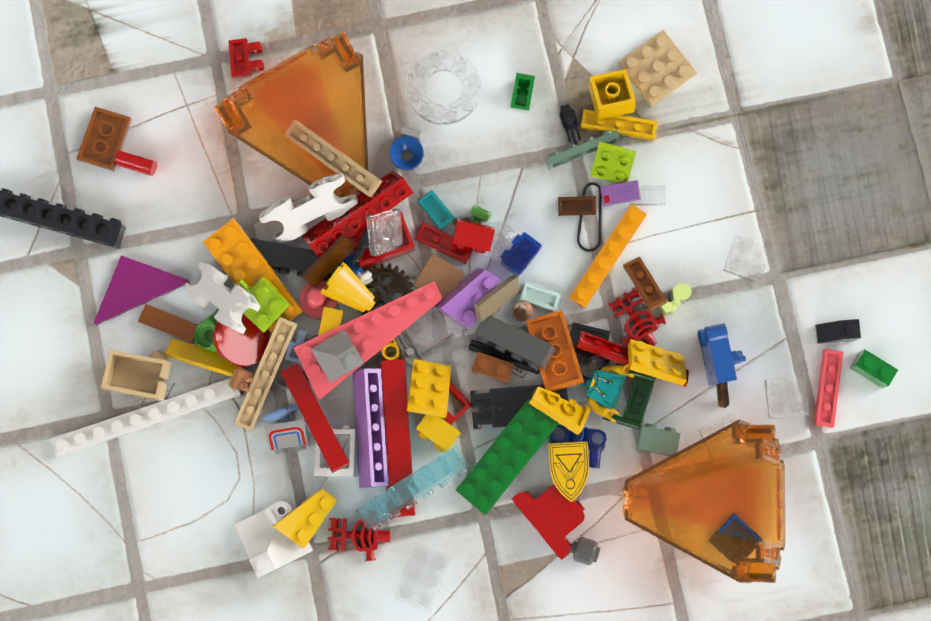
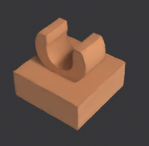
(241, 379)

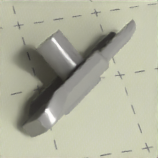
(410, 352)

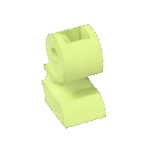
(678, 294)

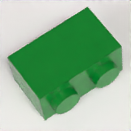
(873, 368)

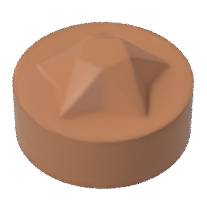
(522, 311)

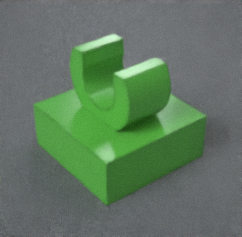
(480, 214)

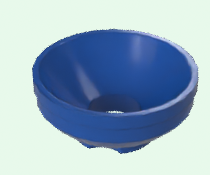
(404, 144)

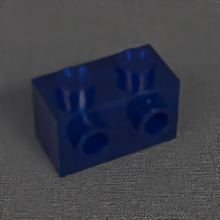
(520, 254)

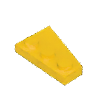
(563, 411)
(306, 518)

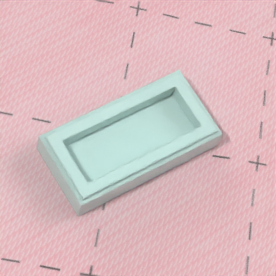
(540, 297)

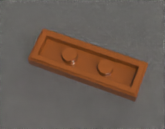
(644, 283)
(168, 323)

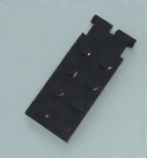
(502, 404)

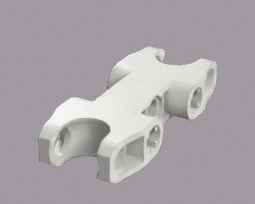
(320, 202)
(229, 302)

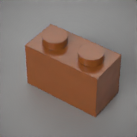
(492, 368)

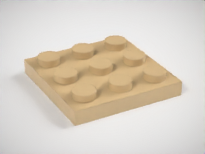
(657, 68)

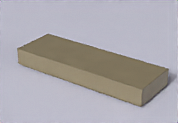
(497, 298)

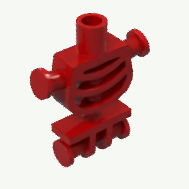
(646, 336)
(377, 536)

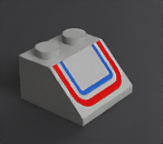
(287, 436)

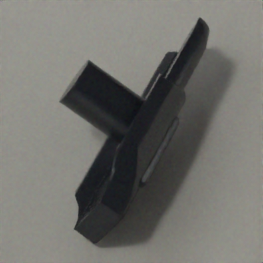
(569, 122)
(363, 243)
(596, 362)

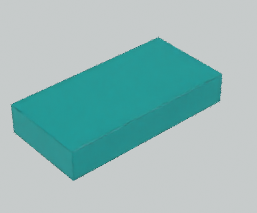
(436, 210)

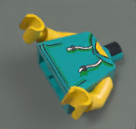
(605, 389)

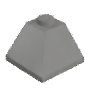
(337, 356)

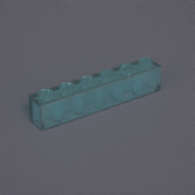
(412, 488)

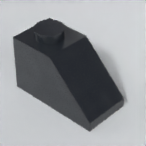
(838, 331)

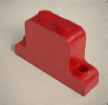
(551, 517)

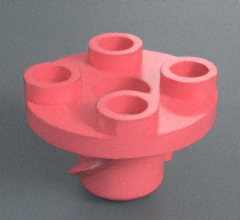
(313, 301)

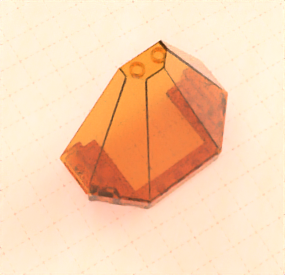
(318, 89)
(706, 483)

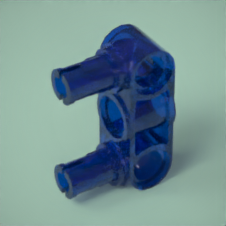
(584, 436)

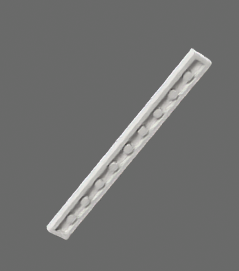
(143, 418)

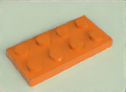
(563, 368)

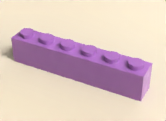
(370, 428)

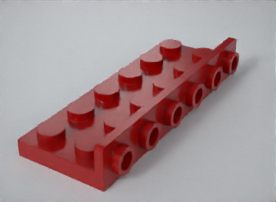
(388, 195)

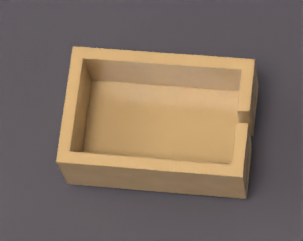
(136, 375)

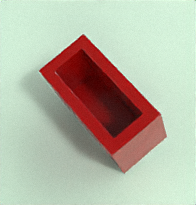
(473, 236)

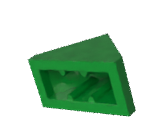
(522, 91)

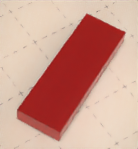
(442, 243)

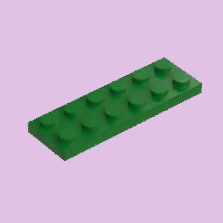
(506, 457)

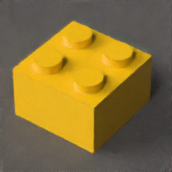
(612, 94)

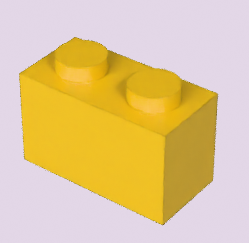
(437, 431)

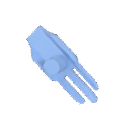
(281, 412)

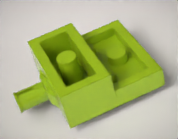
(269, 299)

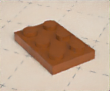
(103, 138)

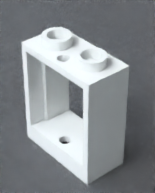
(326, 472)

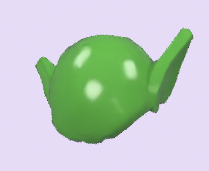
(204, 333)

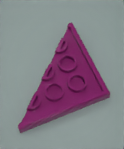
(134, 286)

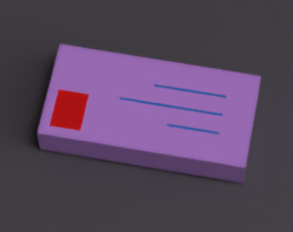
(620, 193)

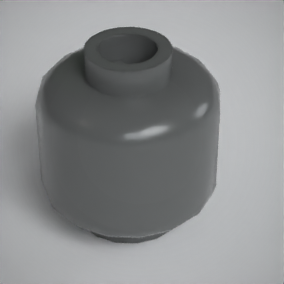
(585, 551)

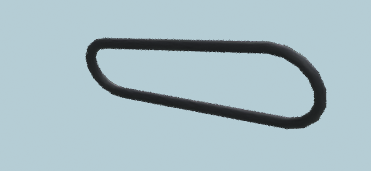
(600, 219)

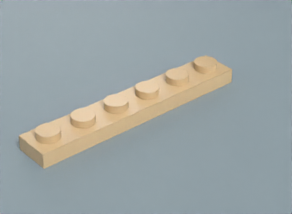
(333, 158)
(265, 374)

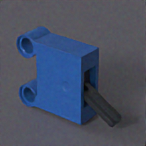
(719, 359)

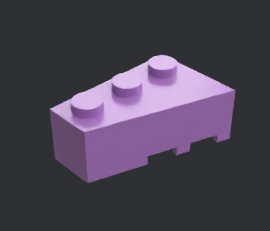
(460, 302)

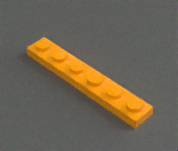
(607, 256)

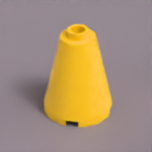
(348, 289)

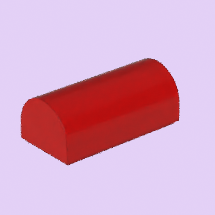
(135, 163)

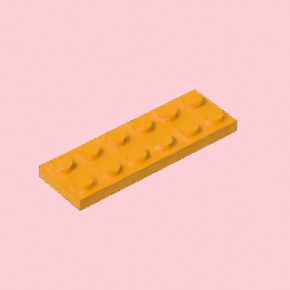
(244, 262)

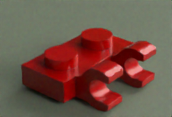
(240, 59)

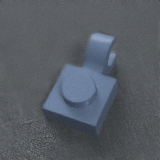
(291, 354)

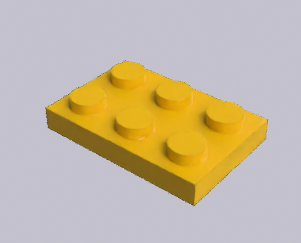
(656, 362)
(429, 388)

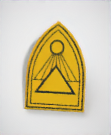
(569, 467)

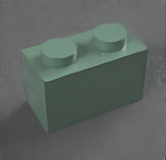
(657, 440)

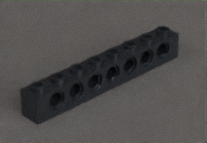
(112, 236)

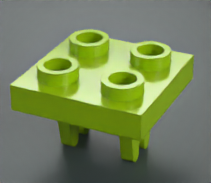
(612, 163)

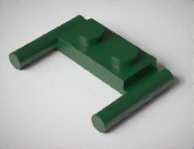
(637, 401)

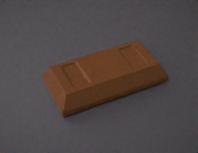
(576, 206)

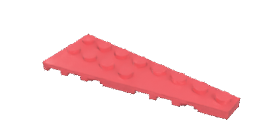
(369, 333)

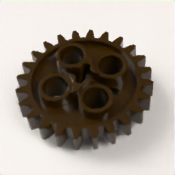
(398, 283)

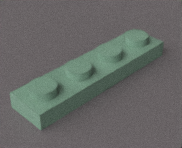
(573, 152)

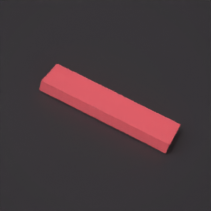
(828, 388)

